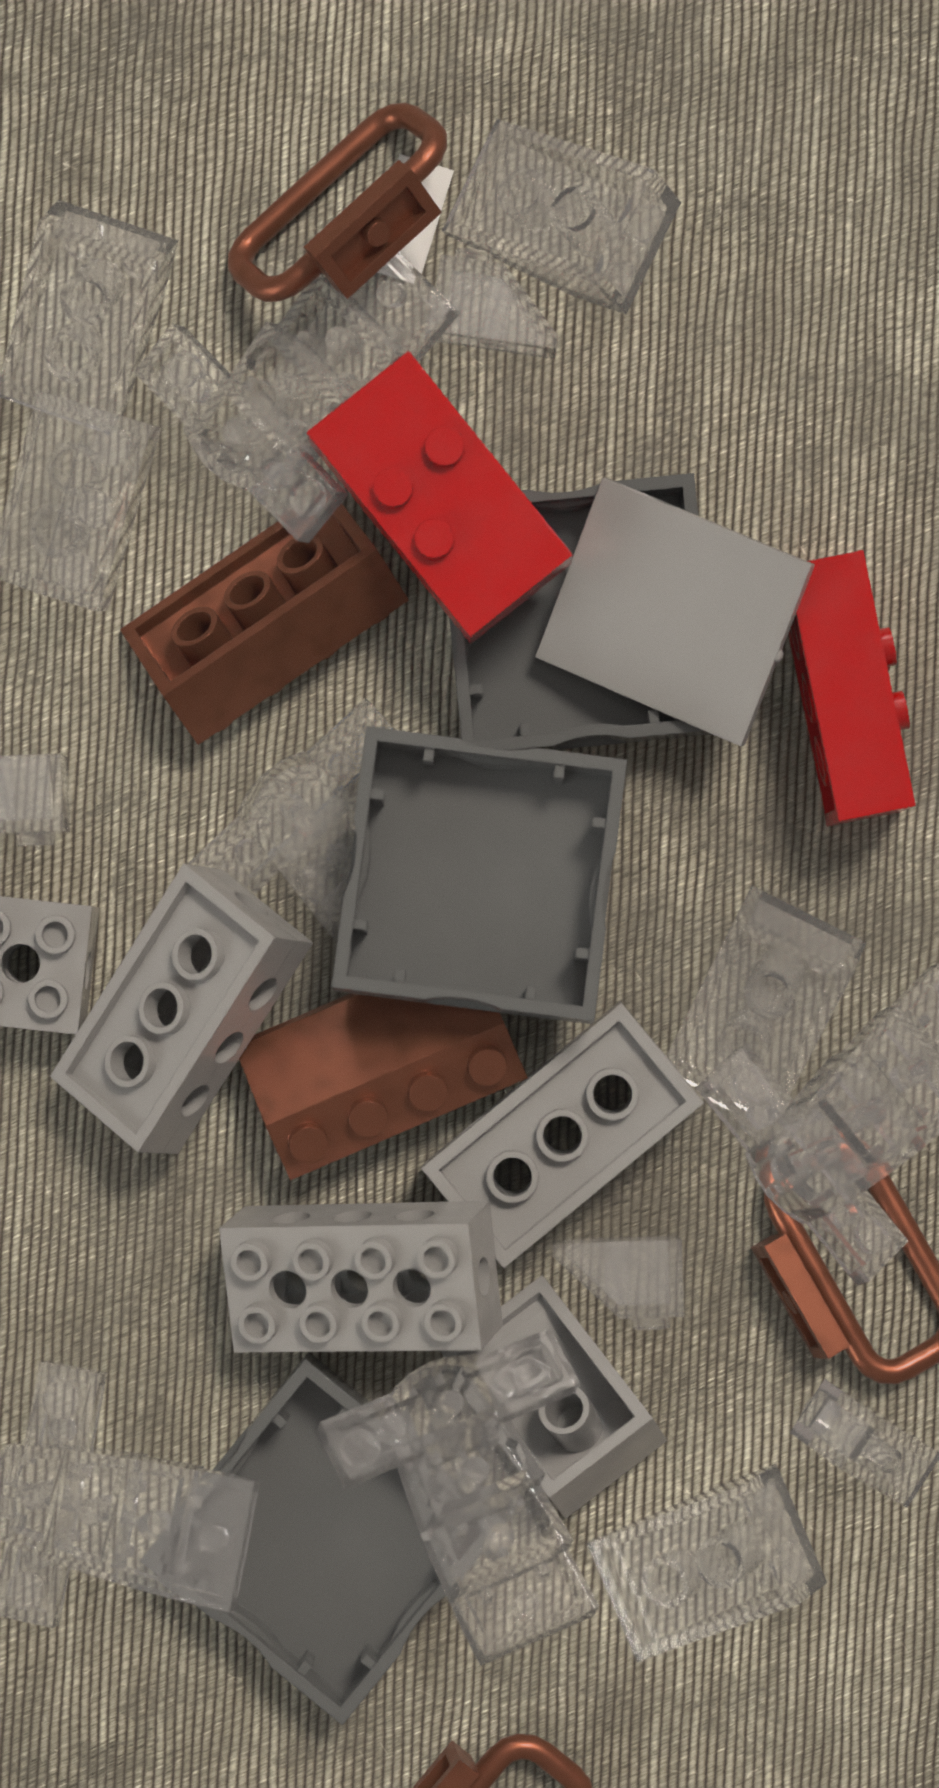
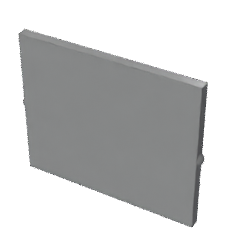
(674, 611)

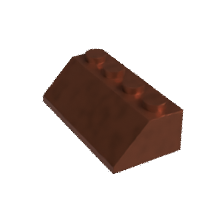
(262, 620)
(371, 1072)

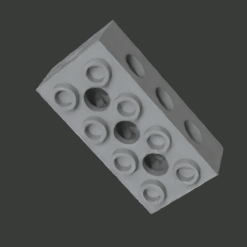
(66, 948)
(180, 1009)
(565, 1088)
(333, 1305)

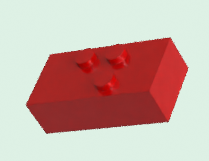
(439, 497)
(848, 694)

